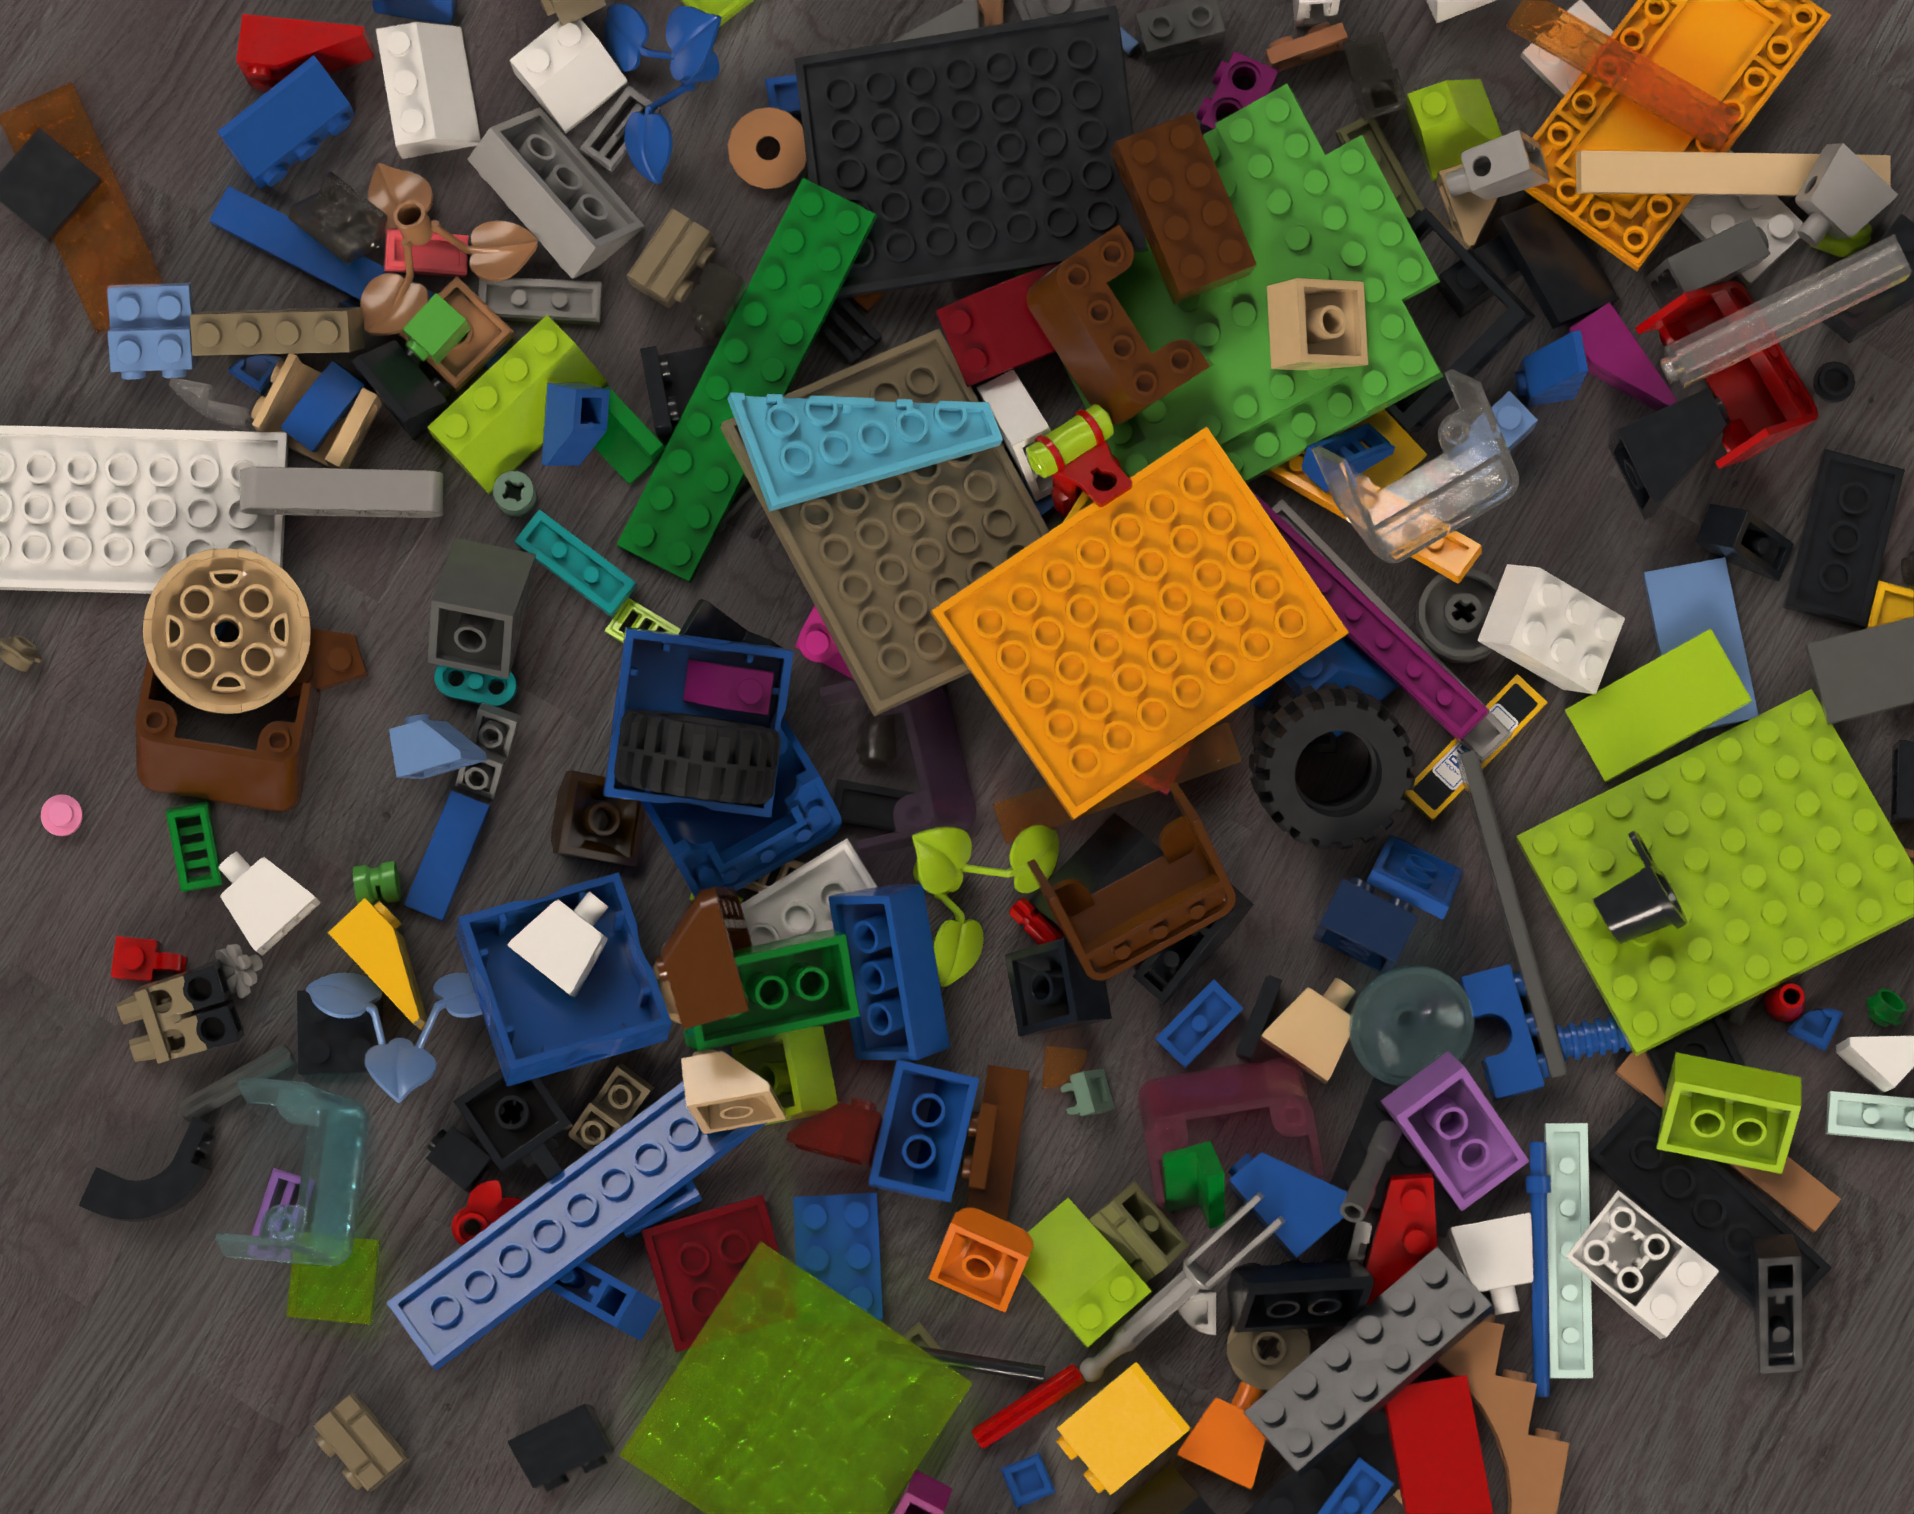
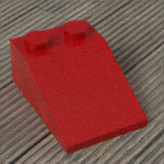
(277, 46)

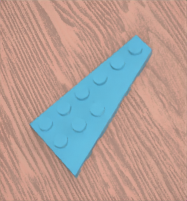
(839, 443)

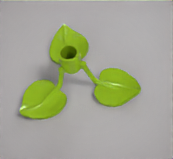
(940, 869)

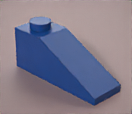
(1553, 371)
(607, 1299)

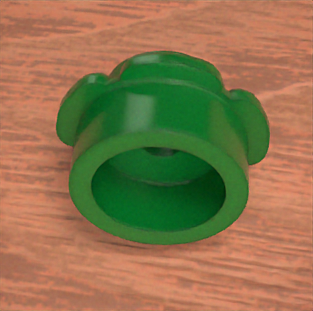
(1886, 1008)

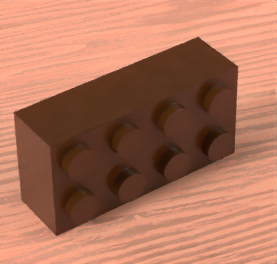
(1183, 208)

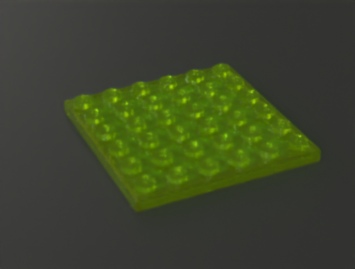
(794, 1403)

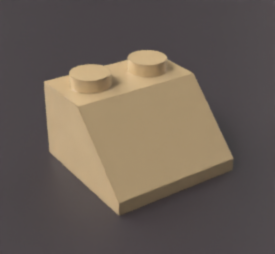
(1317, 324)
(726, 1093)

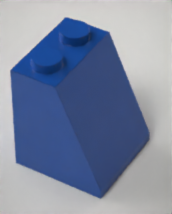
(1301, 1199)

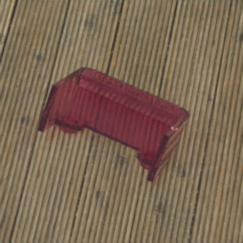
(1270, 1083)

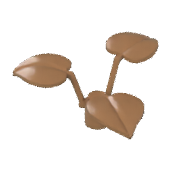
(405, 197)

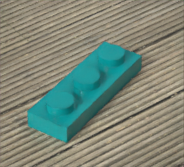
(576, 563)

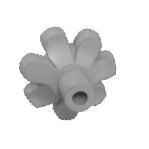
(239, 969)

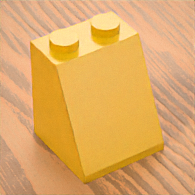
(1121, 1430)

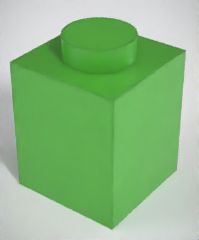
(435, 330)

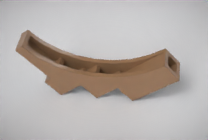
(1531, 1463)

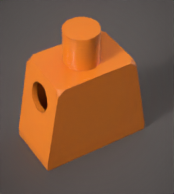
(1226, 1439)

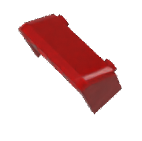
(1759, 393)

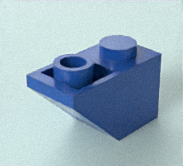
(573, 422)

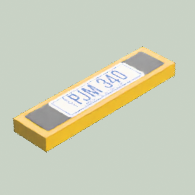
(1442, 778)

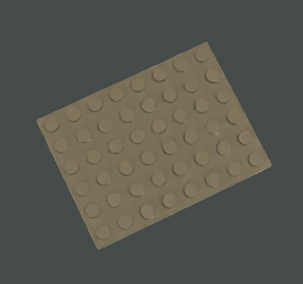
(905, 542)

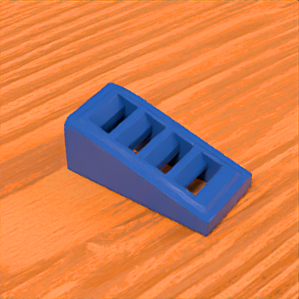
(1349, 447)

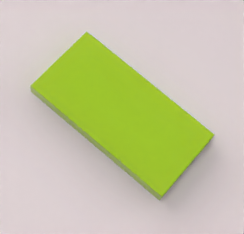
(1658, 705)

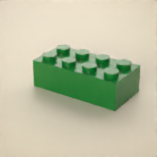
(787, 989)

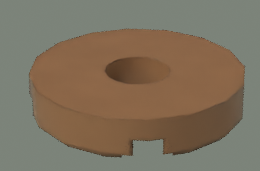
(744, 142)

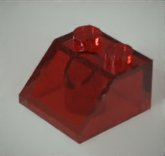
(841, 1132)

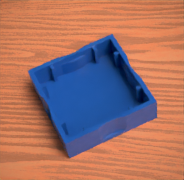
(654, 679)
(536, 1022)

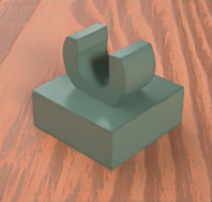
(1090, 1092)

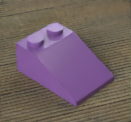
(1455, 1130)

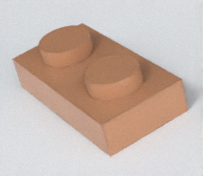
(1319, 42)

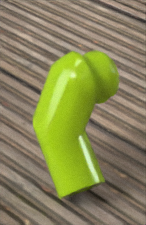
(1846, 246)

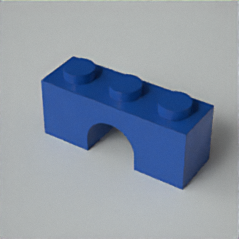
(1497, 996)

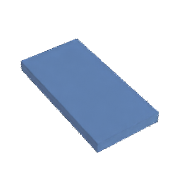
(1691, 601)

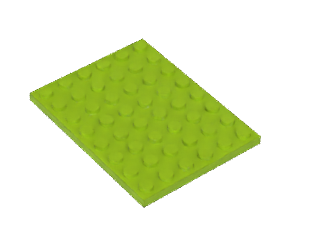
(1766, 852)

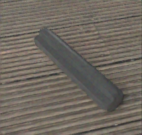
(226, 1087)

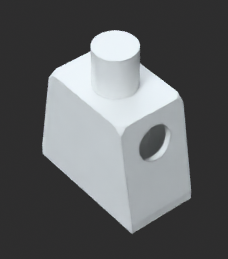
(264, 900)
(564, 942)
(1496, 1257)

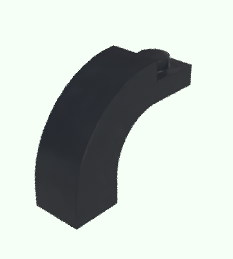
(158, 1195)

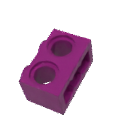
(1228, 97)

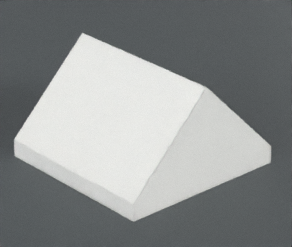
(1879, 1060)

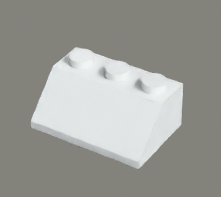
(428, 88)

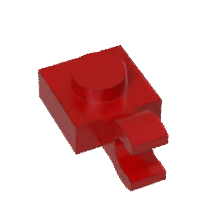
(140, 959)

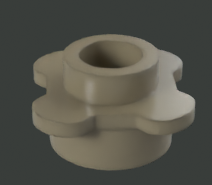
(19, 652)

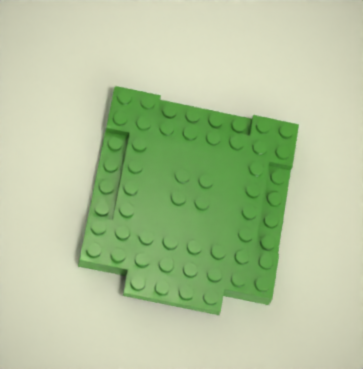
(1305, 220)

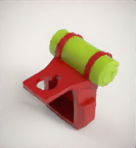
(1079, 460)

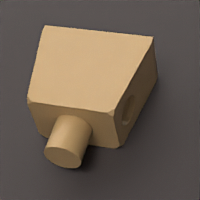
(1313, 1029)

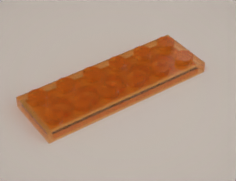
(102, 238)

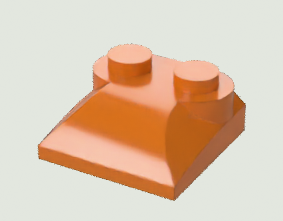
(982, 1257)

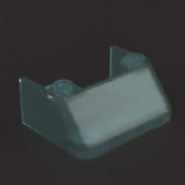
(331, 1178)

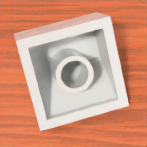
(568, 72)

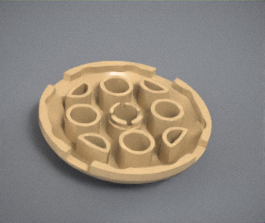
(235, 589)

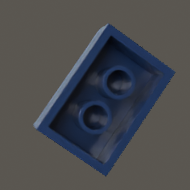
(1366, 925)

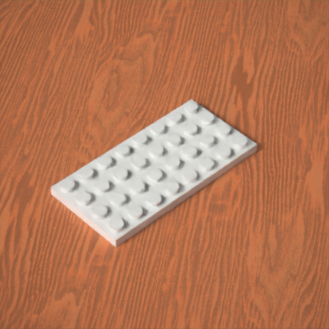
(126, 504)

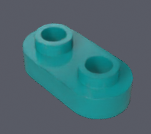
(475, 687)

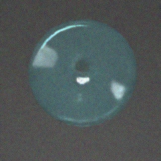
(1438, 1022)

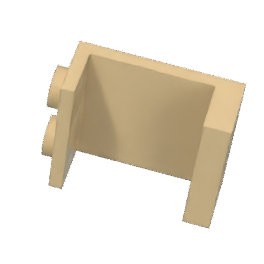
(290, 383)

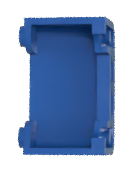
(740, 848)

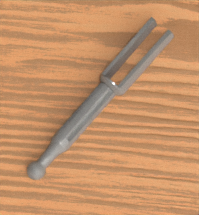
(1174, 1295)

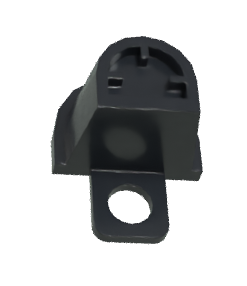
(1640, 902)

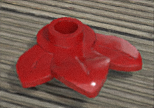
(483, 1205)

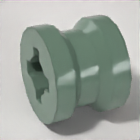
(519, 501)

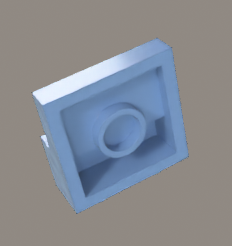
(150, 329)

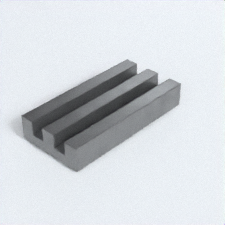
(620, 156)

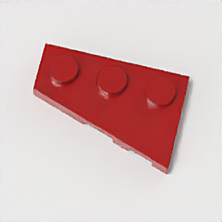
(1403, 1230)

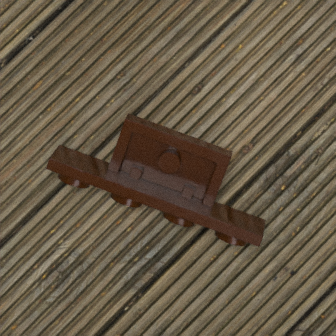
(997, 1140)

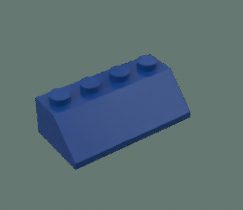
(892, 972)

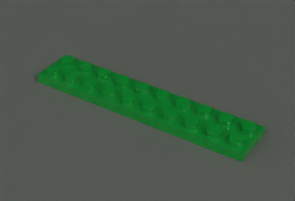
(754, 357)

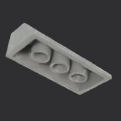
(554, 191)

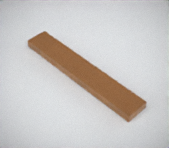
(1792, 1190)

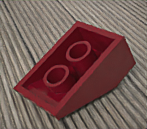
(995, 329)

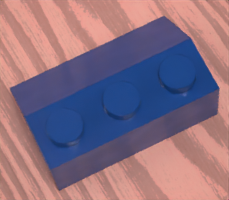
(287, 123)
(923, 1131)

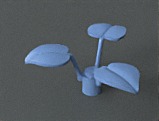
(399, 1064)

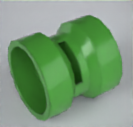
(377, 882)

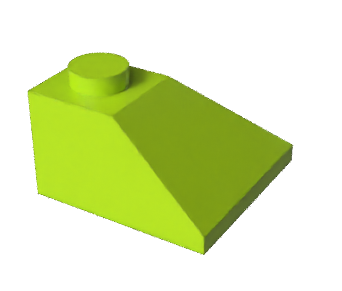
(1449, 121)

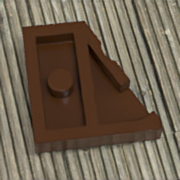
(330, 662)

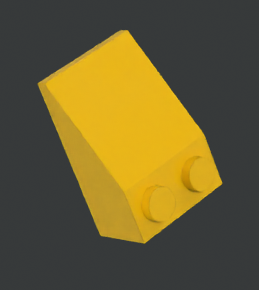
(381, 952)

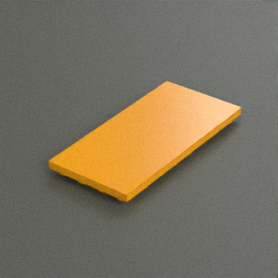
(1720, 46)

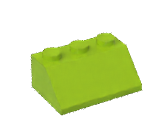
(1729, 1113)

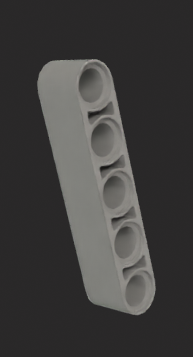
(341, 492)

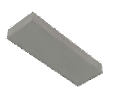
(535, 298)

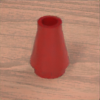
(1778, 1008)

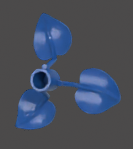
(691, 38)

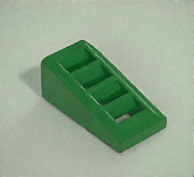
(173, 816)

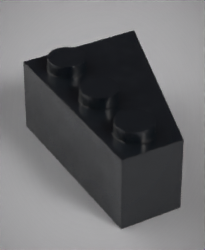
(1879, 308)

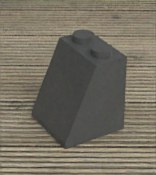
(480, 608)

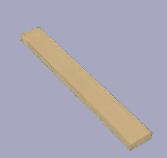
(1701, 172)

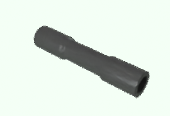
(1363, 1187)

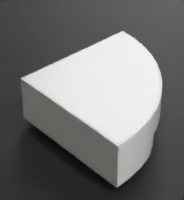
(1358, 1241)
(1200, 1312)

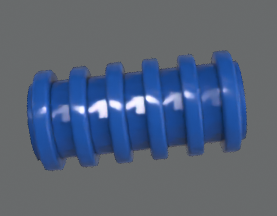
(1591, 1038)

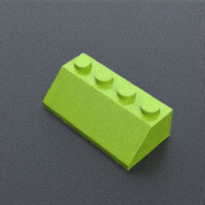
(503, 412)

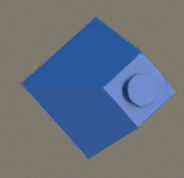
(1345, 666)

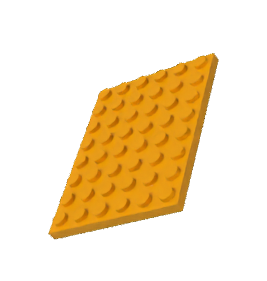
(1139, 623)

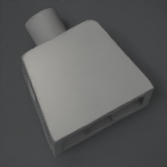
(1500, 167)
(1840, 195)

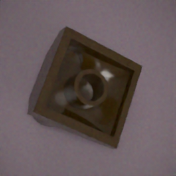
(595, 825)

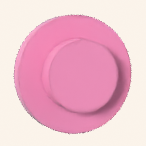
(61, 815)

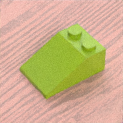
(1081, 1273)

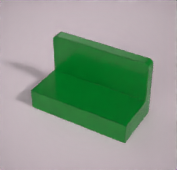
(628, 442)
(1194, 1178)

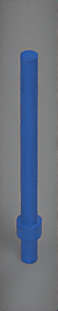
(1538, 1186)

